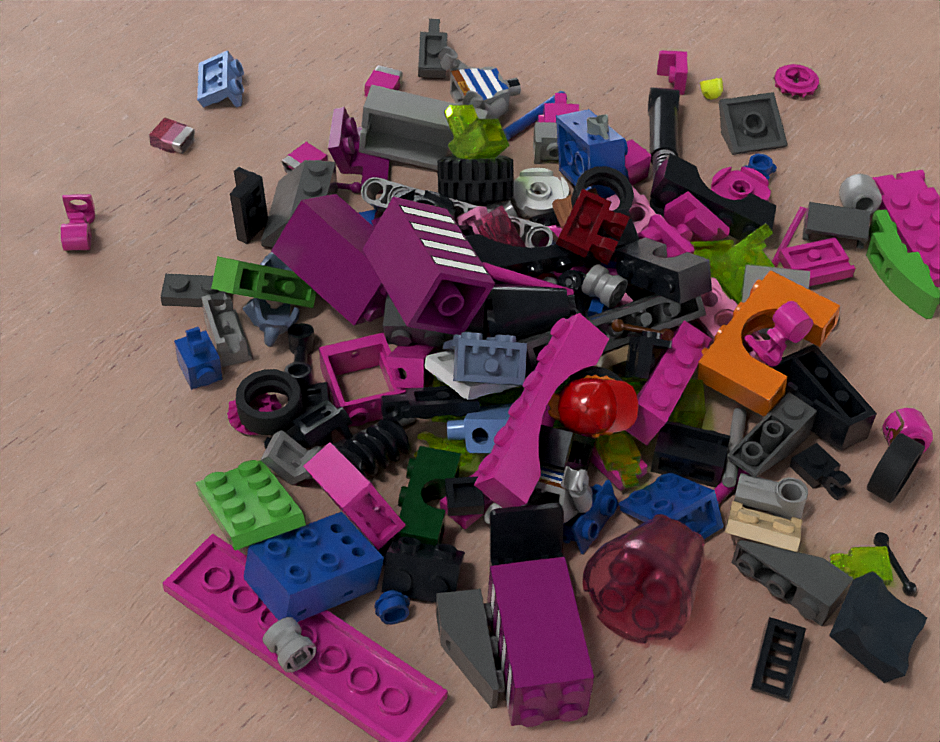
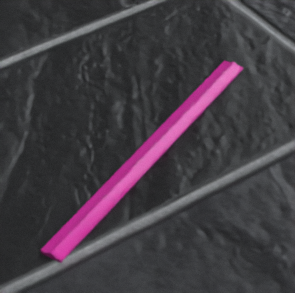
(789, 234)

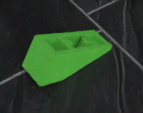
(261, 282)

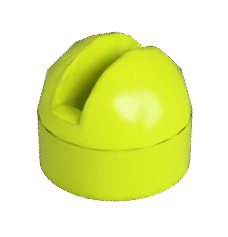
(712, 88)

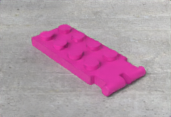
(916, 215)

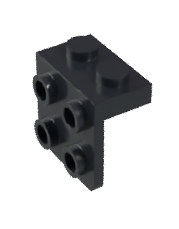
(526, 533)

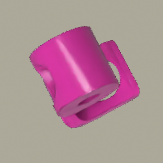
(77, 233)
(790, 324)

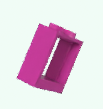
(339, 359)
(354, 495)

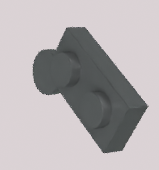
(188, 289)

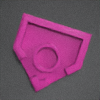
(691, 213)

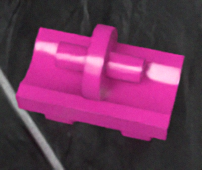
(676, 240)

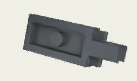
(430, 46)

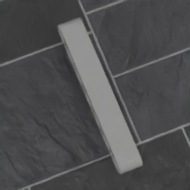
(530, 232)

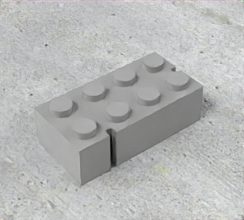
(406, 127)

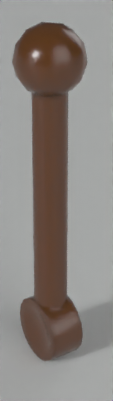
(618, 325)

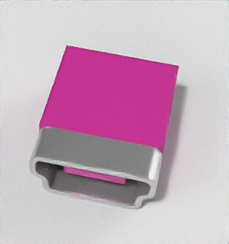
(385, 78)
(300, 154)

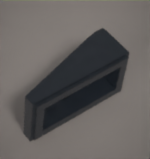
(787, 632)

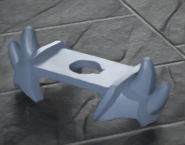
(268, 319)

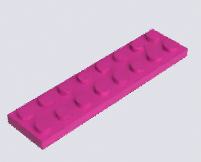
(348, 667)

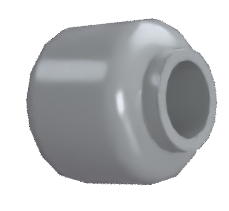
(860, 193)

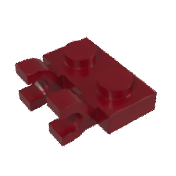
(584, 222)

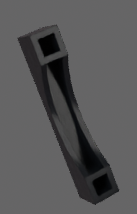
(542, 259)

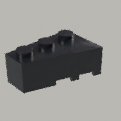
(842, 413)

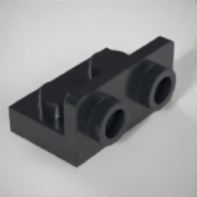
(248, 204)

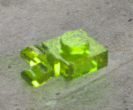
(444, 444)
(620, 454)
(864, 560)

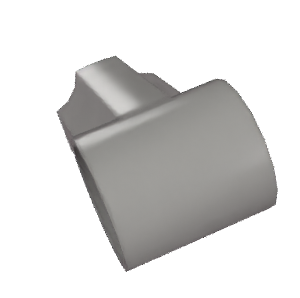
(781, 498)

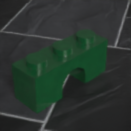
(426, 483)

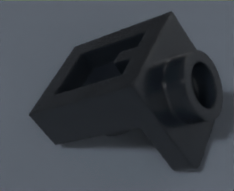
(640, 357)
(321, 421)

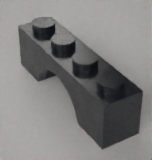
(741, 216)

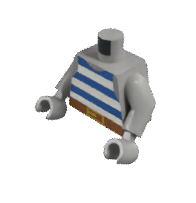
(478, 86)
(562, 487)

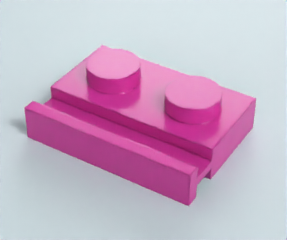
(822, 258)

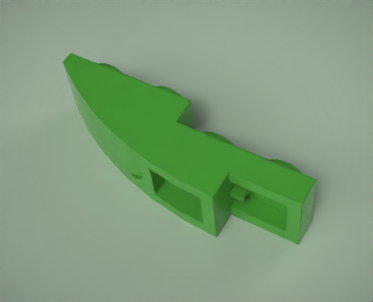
(901, 271)

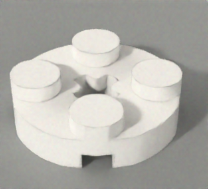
(537, 179)

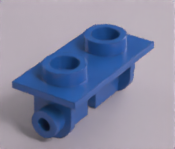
(586, 526)

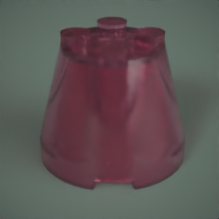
(646, 579)

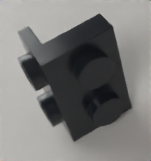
(421, 568)

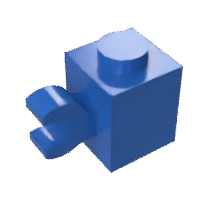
(198, 358)

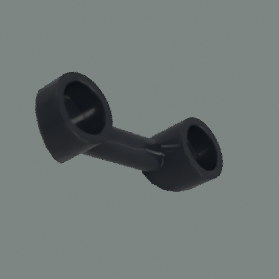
(301, 344)

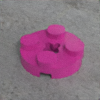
(728, 183)

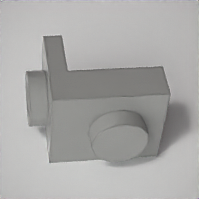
(288, 457)

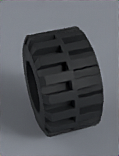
(476, 179)

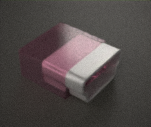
(171, 136)

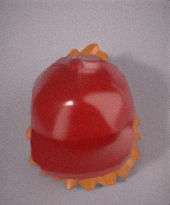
(595, 406)

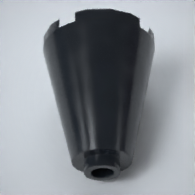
(526, 309)

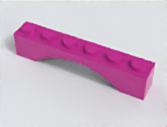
(513, 465)

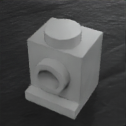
(545, 142)

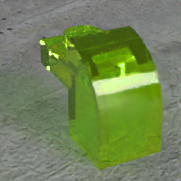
(474, 136)

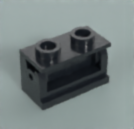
(690, 453)

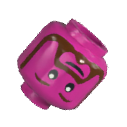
(910, 423)

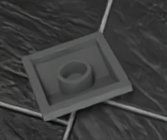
(751, 123)

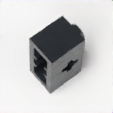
(565, 448)

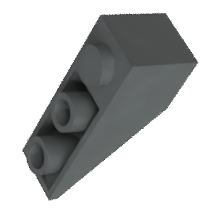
(774, 436)
(798, 578)
(466, 639)

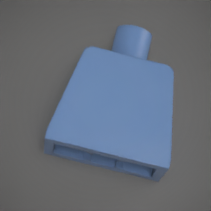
(479, 427)

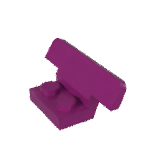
(344, 149)

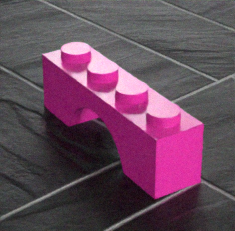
(668, 381)

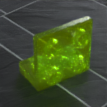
(731, 265)

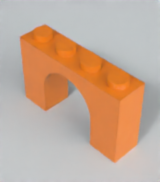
(733, 370)

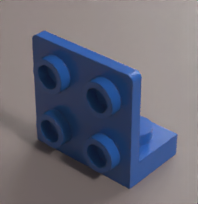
(678, 500)

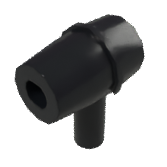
(574, 280)

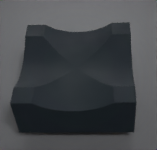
(877, 627)

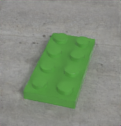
(249, 504)

